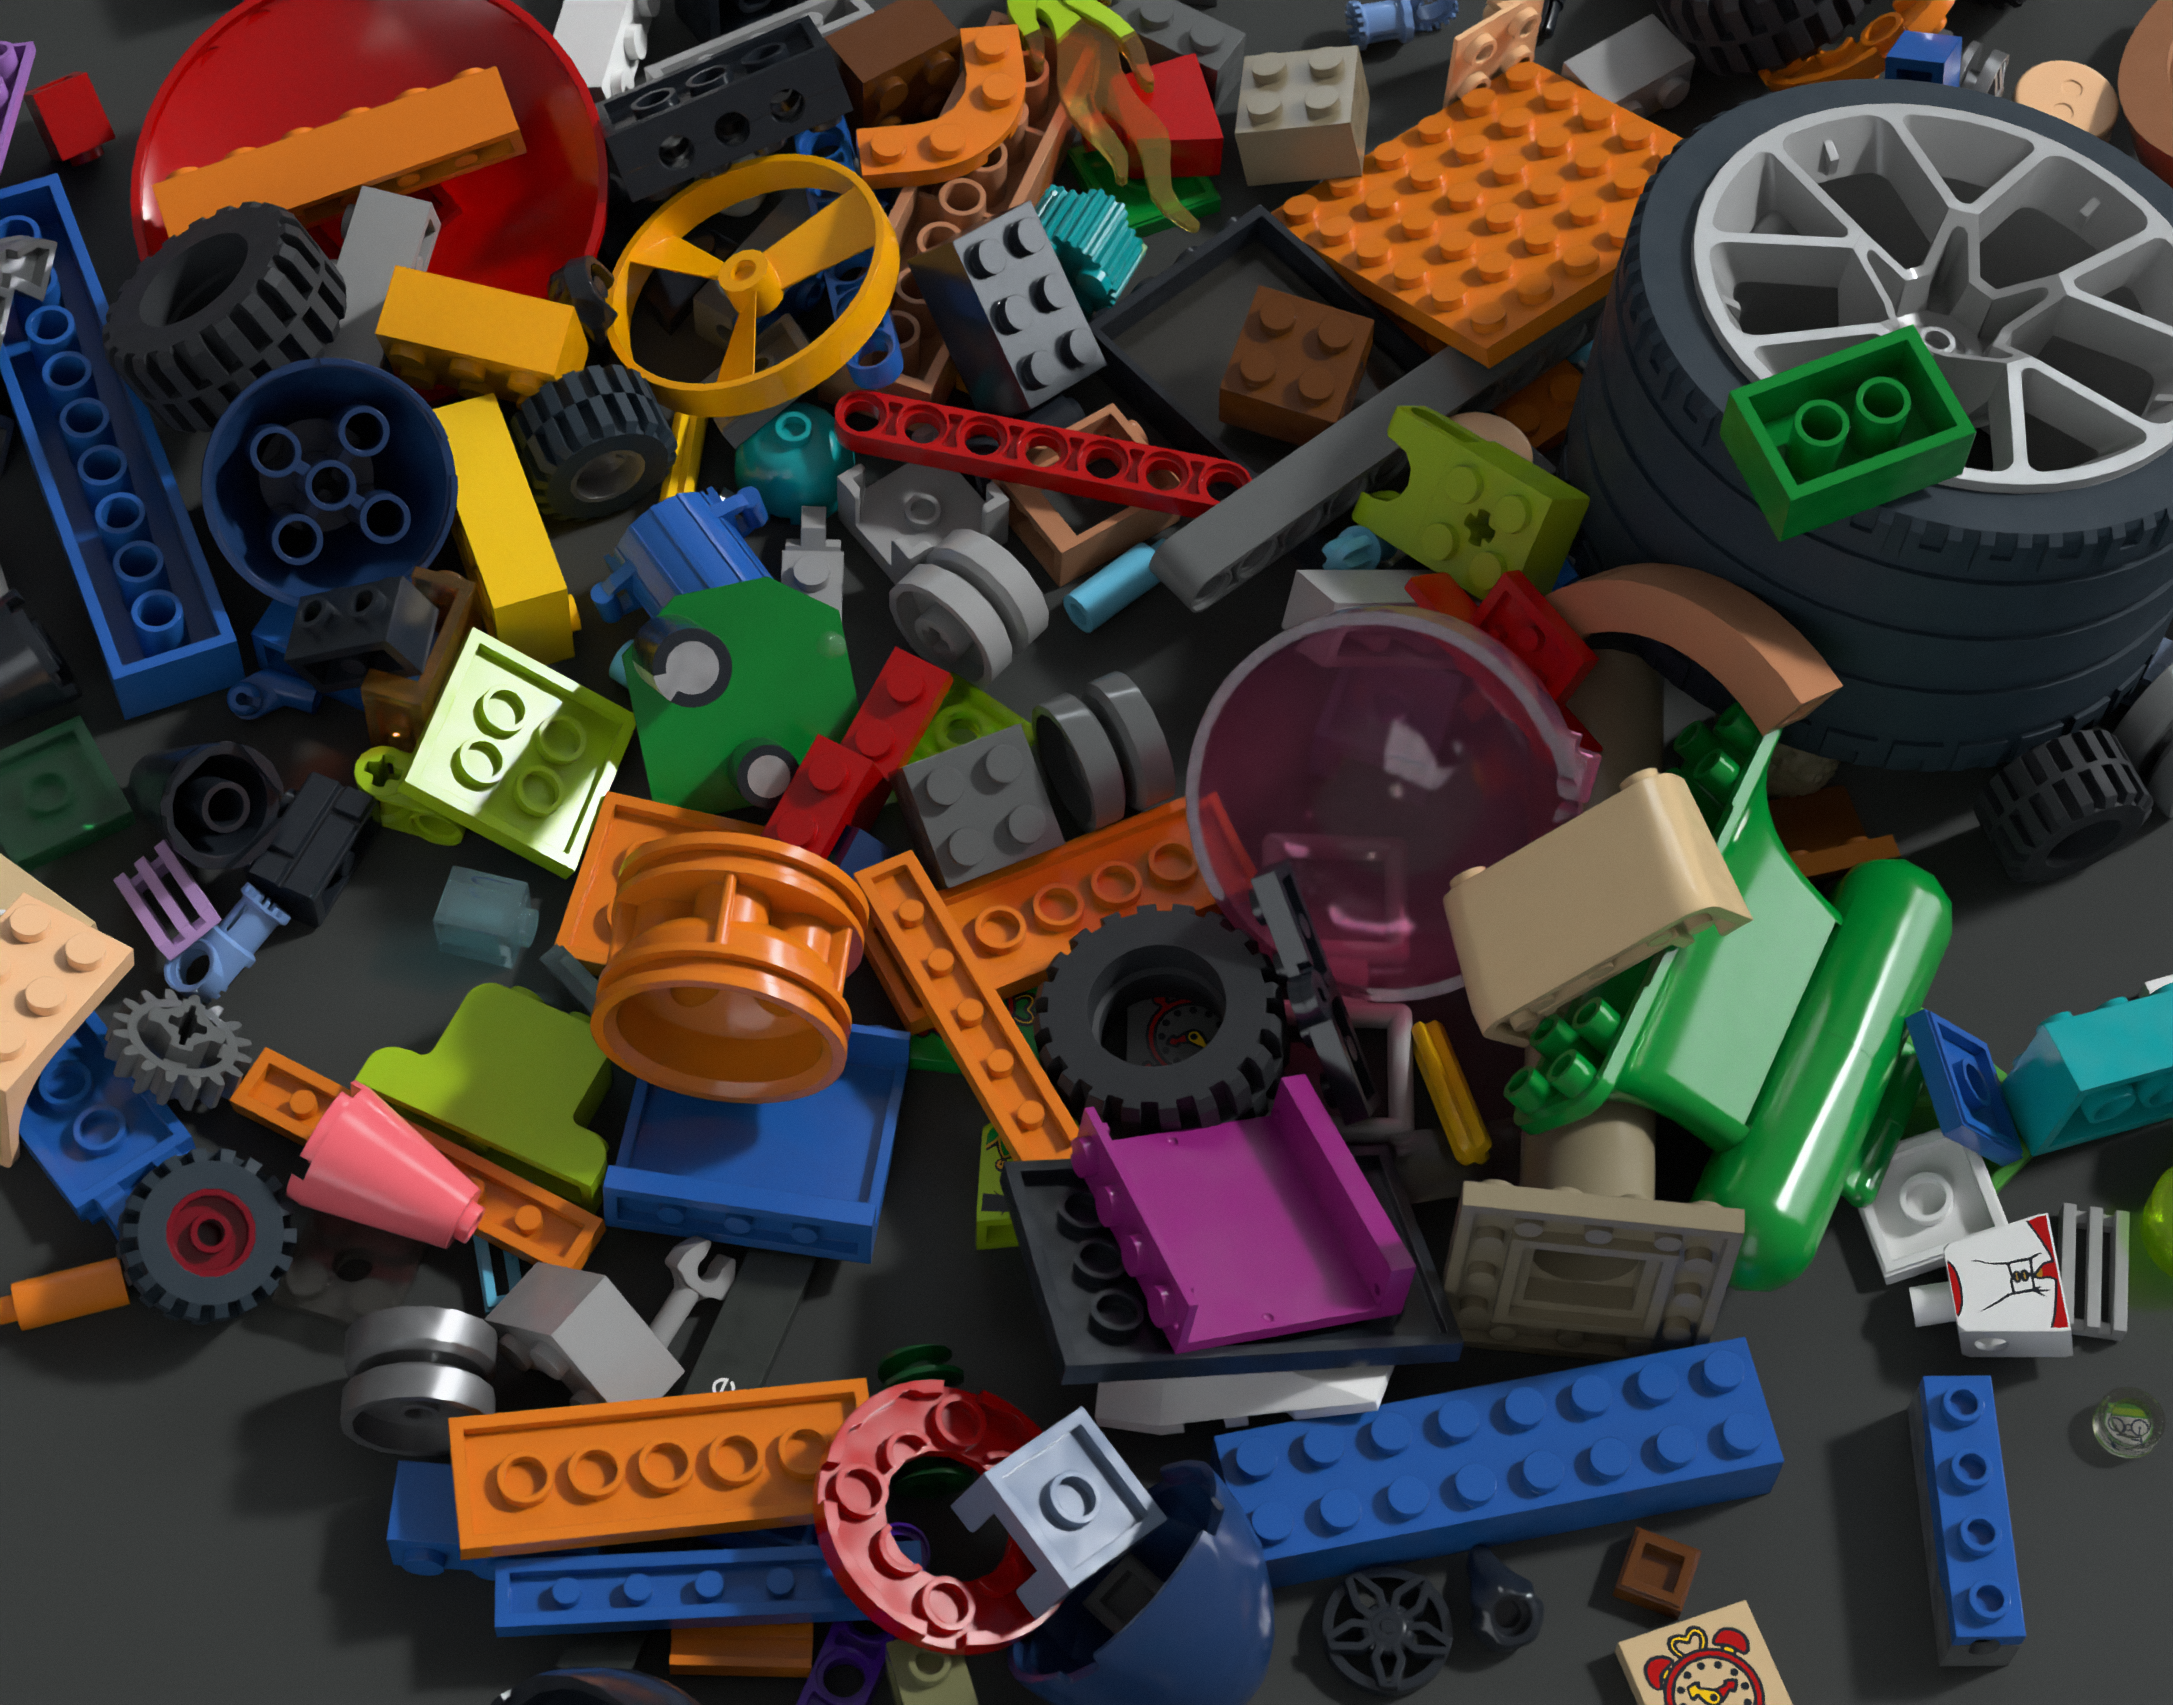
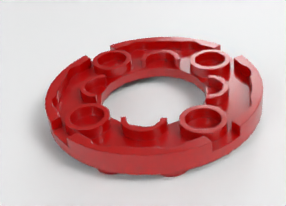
(857, 1541)

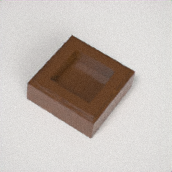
(1657, 1573)

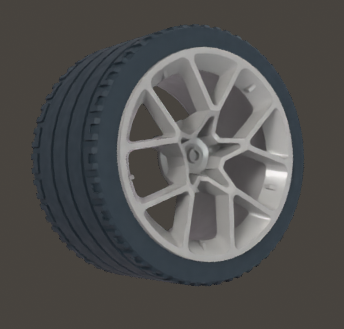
(2047, 301)

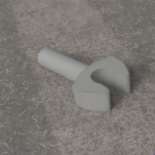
(689, 1287)

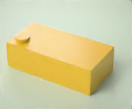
(504, 537)

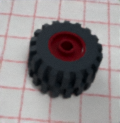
(205, 1236)

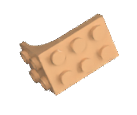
(49, 985)

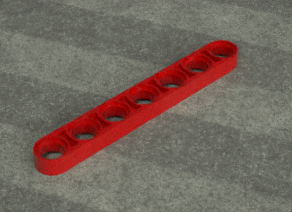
(1017, 438)

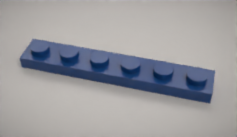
(671, 1590)

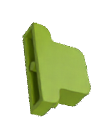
(509, 1087)

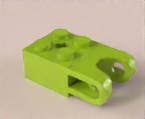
(1473, 506)

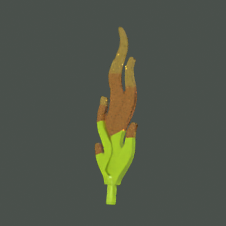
(1092, 81)

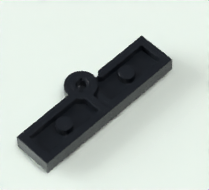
(1313, 992)

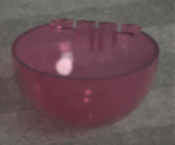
(1383, 766)

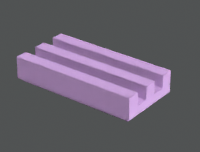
(150, 877)

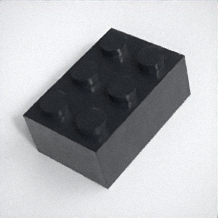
(1007, 312)

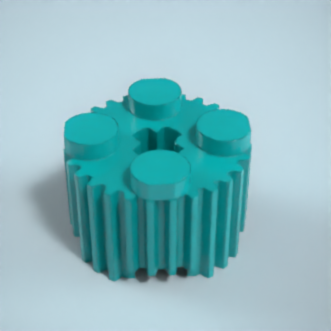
(1091, 244)

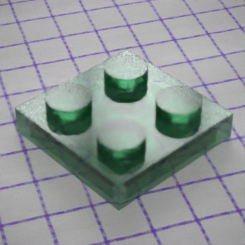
(57, 796)

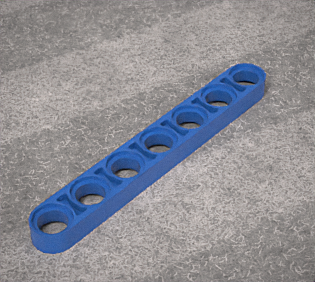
(843, 292)

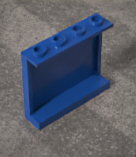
(767, 1174)

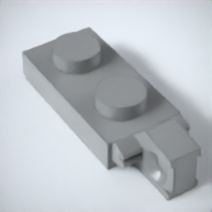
(814, 562)

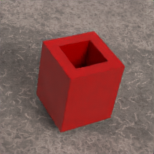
(70, 118)

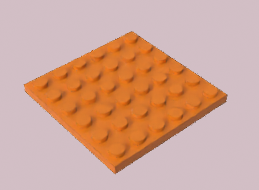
(1489, 211)

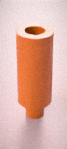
(65, 1295)

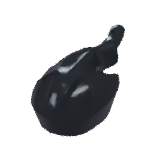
(584, 285)

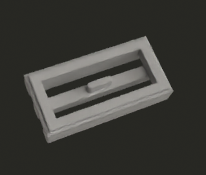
(2095, 1223)

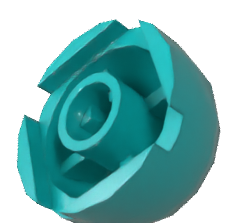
(794, 462)

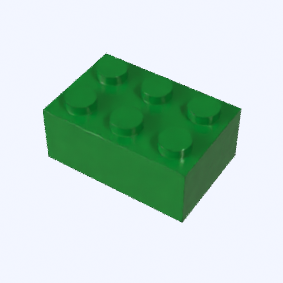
(1846, 432)

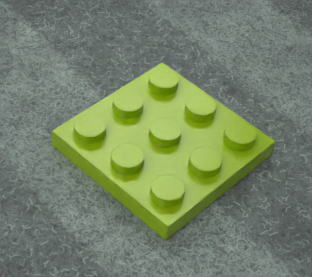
(518, 753)

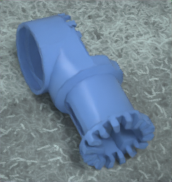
(1395, 19)
(228, 945)

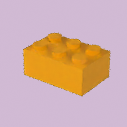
(476, 337)

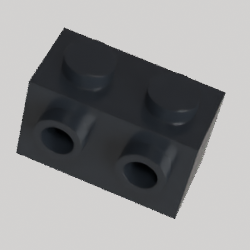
(360, 628)

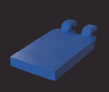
(93, 1130)

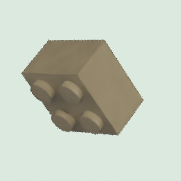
(1302, 115)

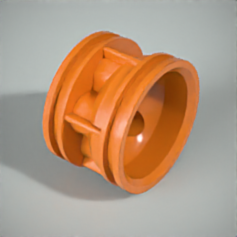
(730, 968)

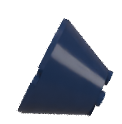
(388, 488)

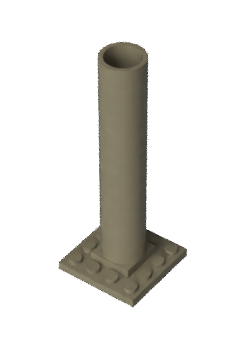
(1582, 1248)

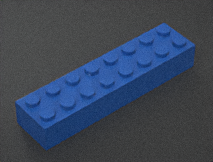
(1503, 1462)

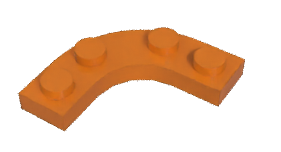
(964, 135)

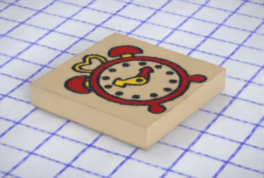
(1703, 1662)

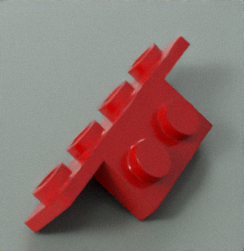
(1526, 625)

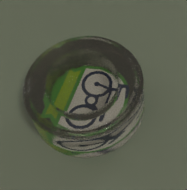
(2128, 1422)

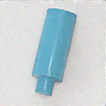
(1112, 588)

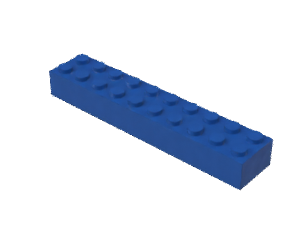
(108, 478)

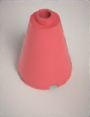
(384, 1174)

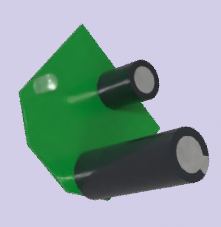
(736, 692)

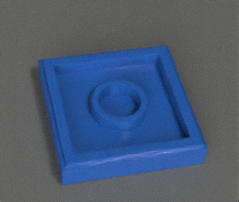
(1964, 1088)

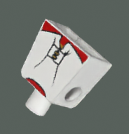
(2001, 1293)

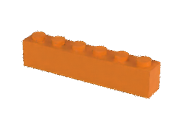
(391, 148)

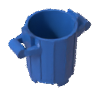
(681, 549)

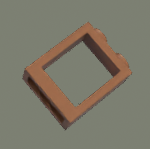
(1049, 536)

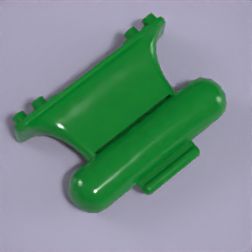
(1766, 1039)

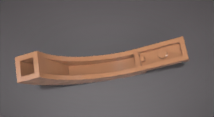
(2147, 89)
(1715, 624)

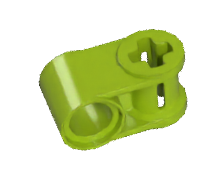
(397, 809)

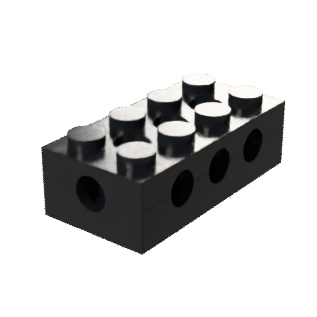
(723, 109)

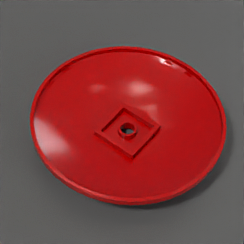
(313, 60)

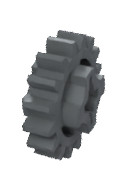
(177, 1049)

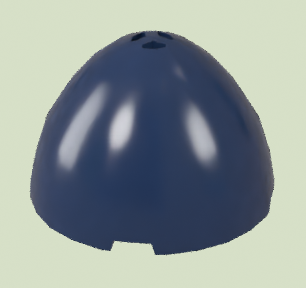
(1198, 1638)

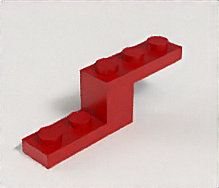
(850, 779)

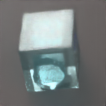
(484, 917)

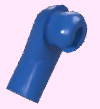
(269, 691)

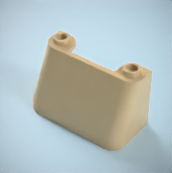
(1588, 904)

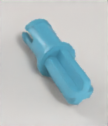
(1357, 550)

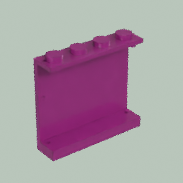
(1246, 1224)

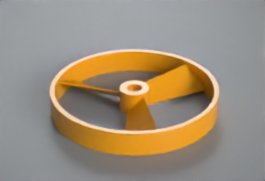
(757, 279)

